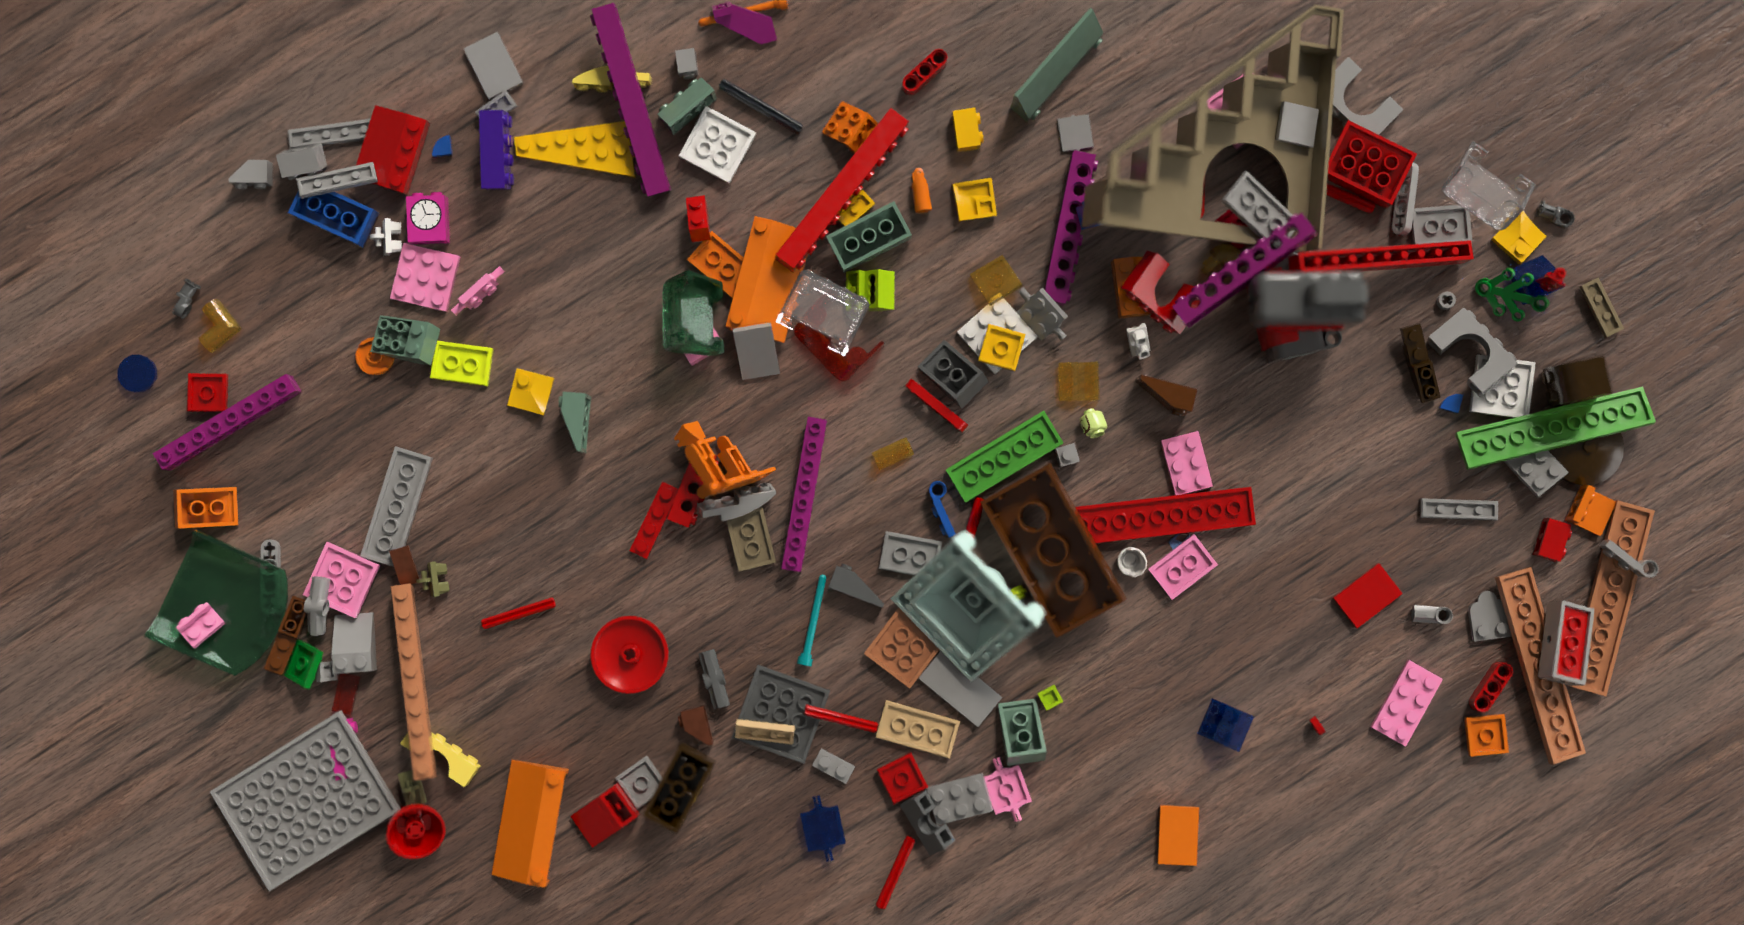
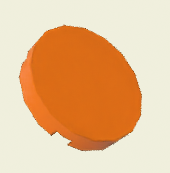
(371, 362)

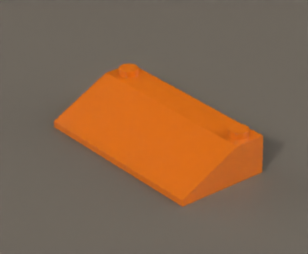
(763, 280)
(529, 822)

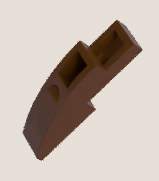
(287, 637)

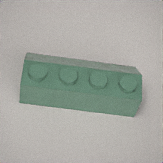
(869, 237)

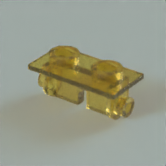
(893, 453)

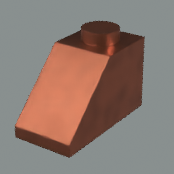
(696, 724)

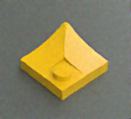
(974, 199)
(1519, 238)
(530, 391)

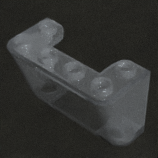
(1484, 192)
(824, 308)

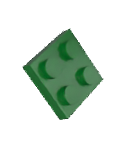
(303, 664)

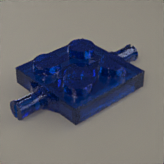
(823, 828)

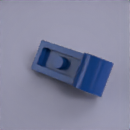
(939, 511)

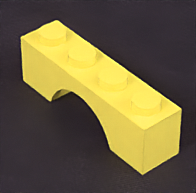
(461, 767)

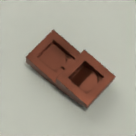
(404, 565)

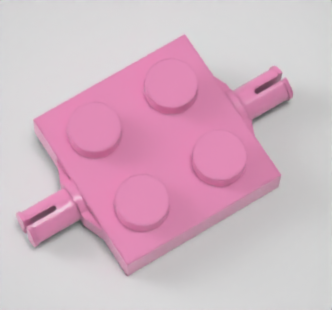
(473, 296)
(1007, 789)

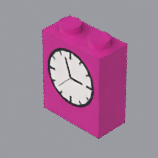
(427, 219)

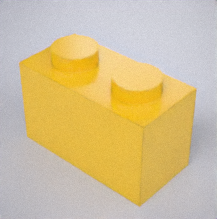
(966, 129)

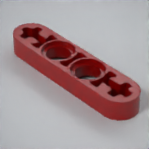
(936, 405)

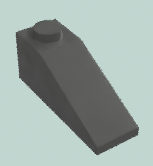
(851, 584)

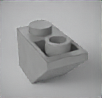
(253, 173)

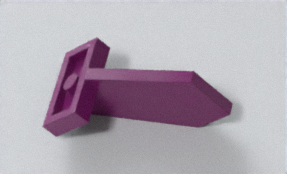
(745, 22)

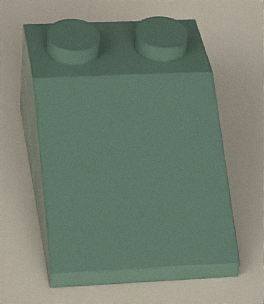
(576, 413)
(1022, 732)

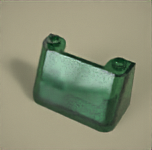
(689, 314)

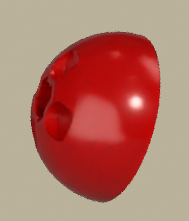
(414, 839)

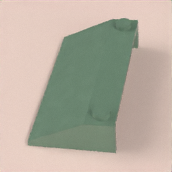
(1057, 66)

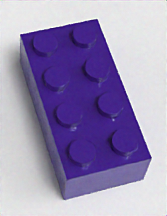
(495, 150)

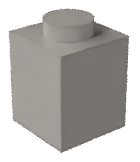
(686, 63)
(1066, 455)

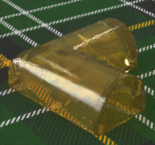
(224, 326)

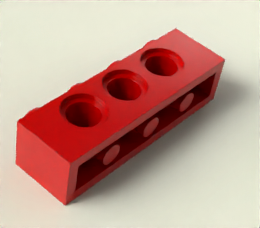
(677, 513)

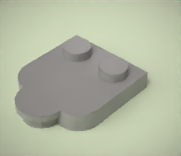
(1488, 618)

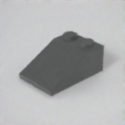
(953, 374)

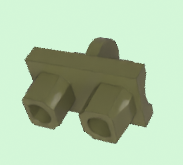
(436, 588)
(411, 788)

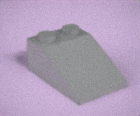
(354, 644)

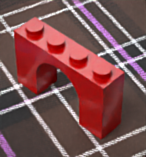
(1141, 288)

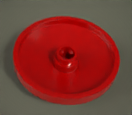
(629, 654)

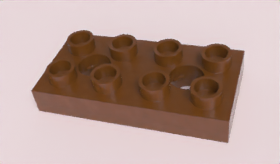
(1053, 550)

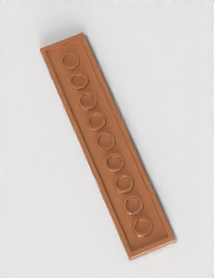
(1613, 593)
(1548, 698)

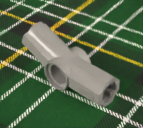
(317, 605)

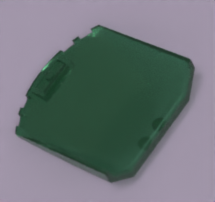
(239, 588)

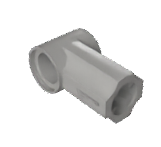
(1429, 614)

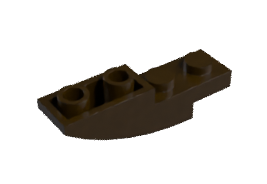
(1418, 363)

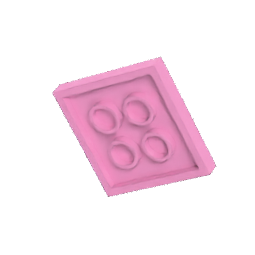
(425, 277)
(349, 578)

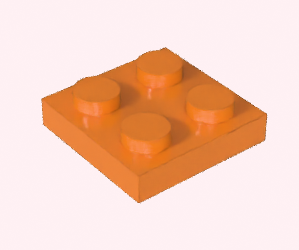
(1486, 735)

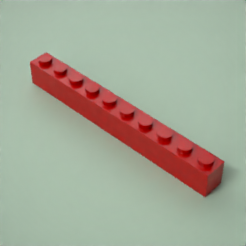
(841, 191)
(1383, 257)

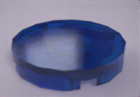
(137, 373)

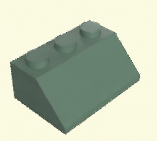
(687, 105)

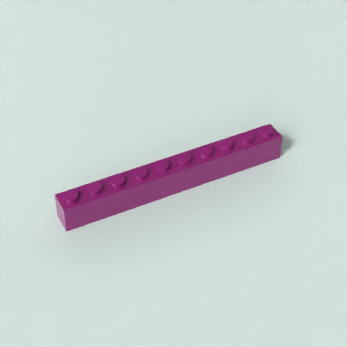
(631, 99)

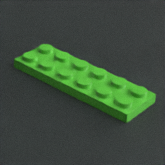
(1004, 456)

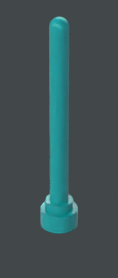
(805, 657)

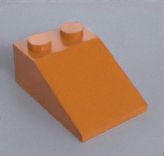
(205, 507)

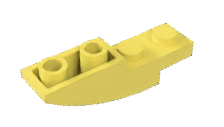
(598, 80)

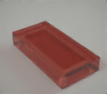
(346, 693)

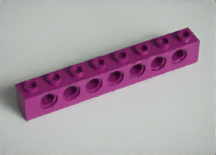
(1078, 160)
(1288, 246)
(227, 422)
(804, 494)

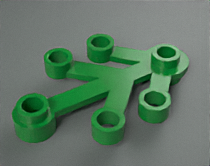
(1508, 294)

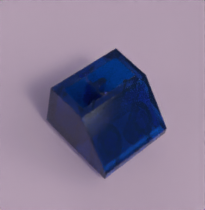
(1538, 268)
(1225, 725)

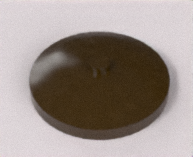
(1591, 460)

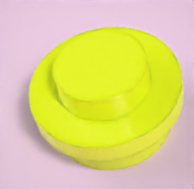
(1018, 592)

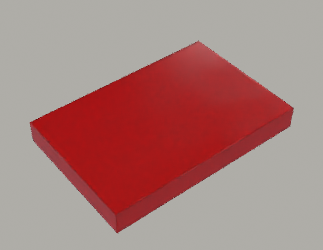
(1367, 595)

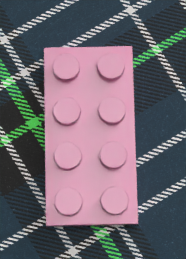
(1406, 703)

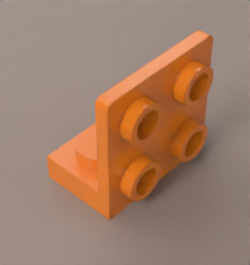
(850, 126)
(1590, 510)

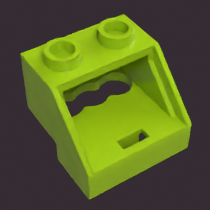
(859, 283)

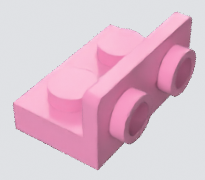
(200, 625)

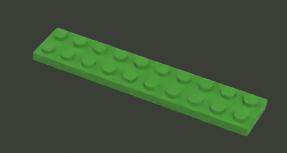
(1555, 428)

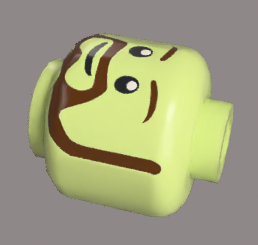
(1093, 423)

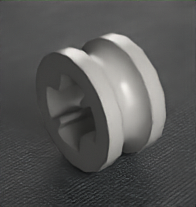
(1446, 306)

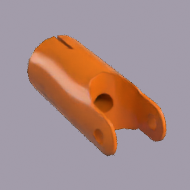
(920, 192)

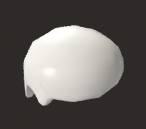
(1132, 562)

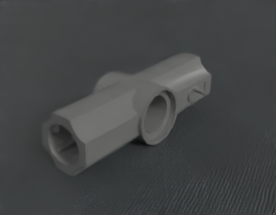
(714, 679)

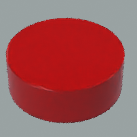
(1317, 726)

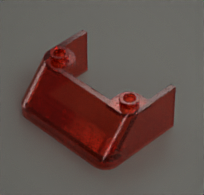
(838, 365)

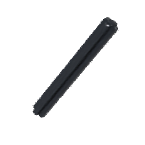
(760, 106)

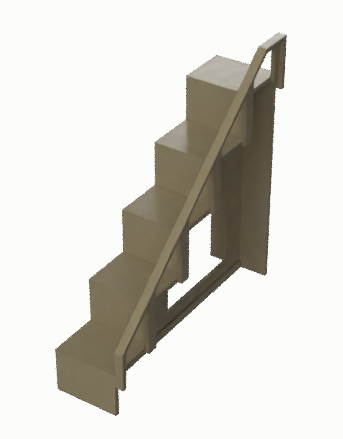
(1169, 178)

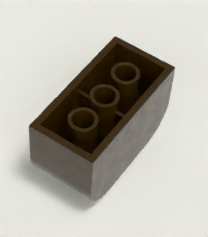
(1576, 381)
(679, 787)

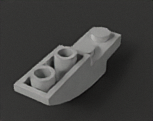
(744, 501)

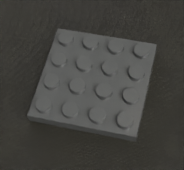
(782, 700)

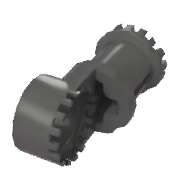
(1554, 213)
(186, 294)

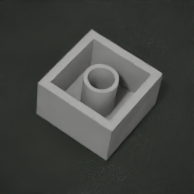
(301, 160)

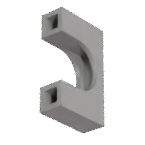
(1375, 121)
(1465, 326)

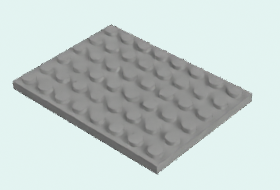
(294, 810)

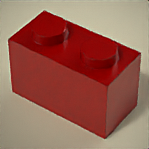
(698, 218)
(1552, 540)

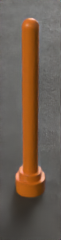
(779, 4)

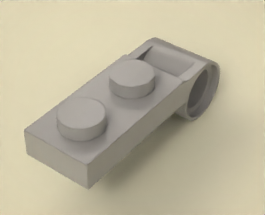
(1627, 562)

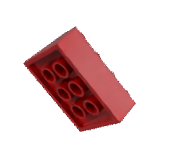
(394, 146)
(1369, 164)

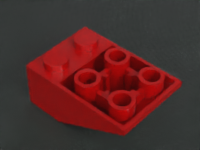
(605, 815)

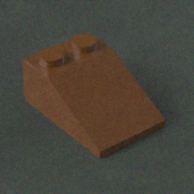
(1172, 396)

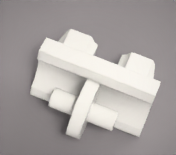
(389, 246)
(1139, 341)

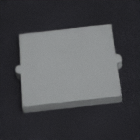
(1075, 133)

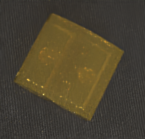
(1078, 381)

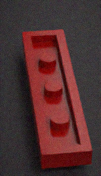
(654, 520)

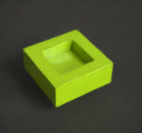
(1050, 697)

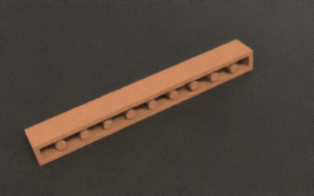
(413, 682)

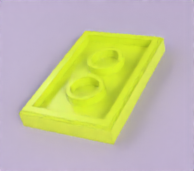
(461, 363)

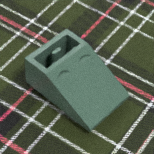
(405, 339)

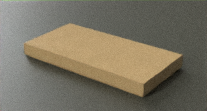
(917, 729)

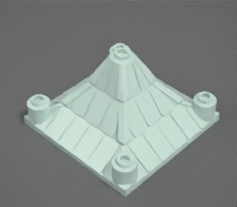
(966, 608)

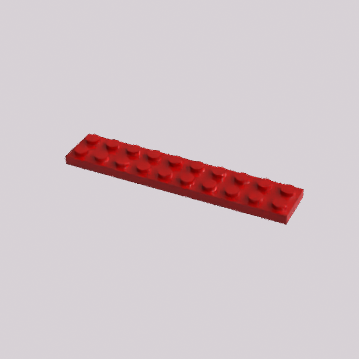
(1169, 515)

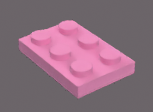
(1186, 463)
(1182, 566)

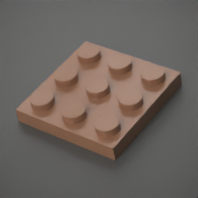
(902, 649)

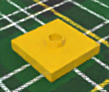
(1001, 347)

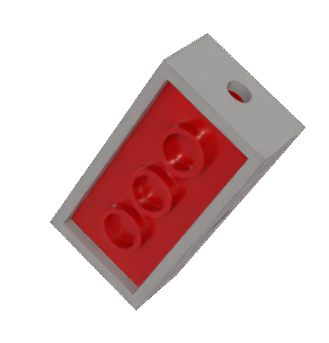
(1566, 643)

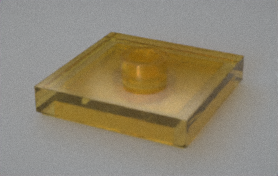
(996, 280)

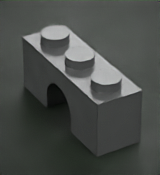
(934, 837)

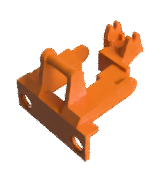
(702, 460)

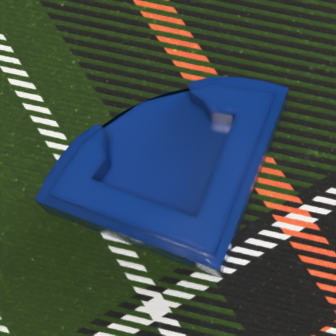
(442, 147)
(1452, 403)

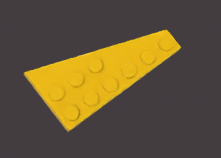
(589, 148)

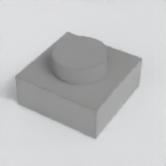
(325, 672)

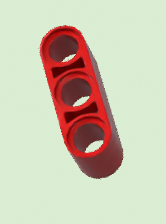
(928, 63)
(1499, 683)

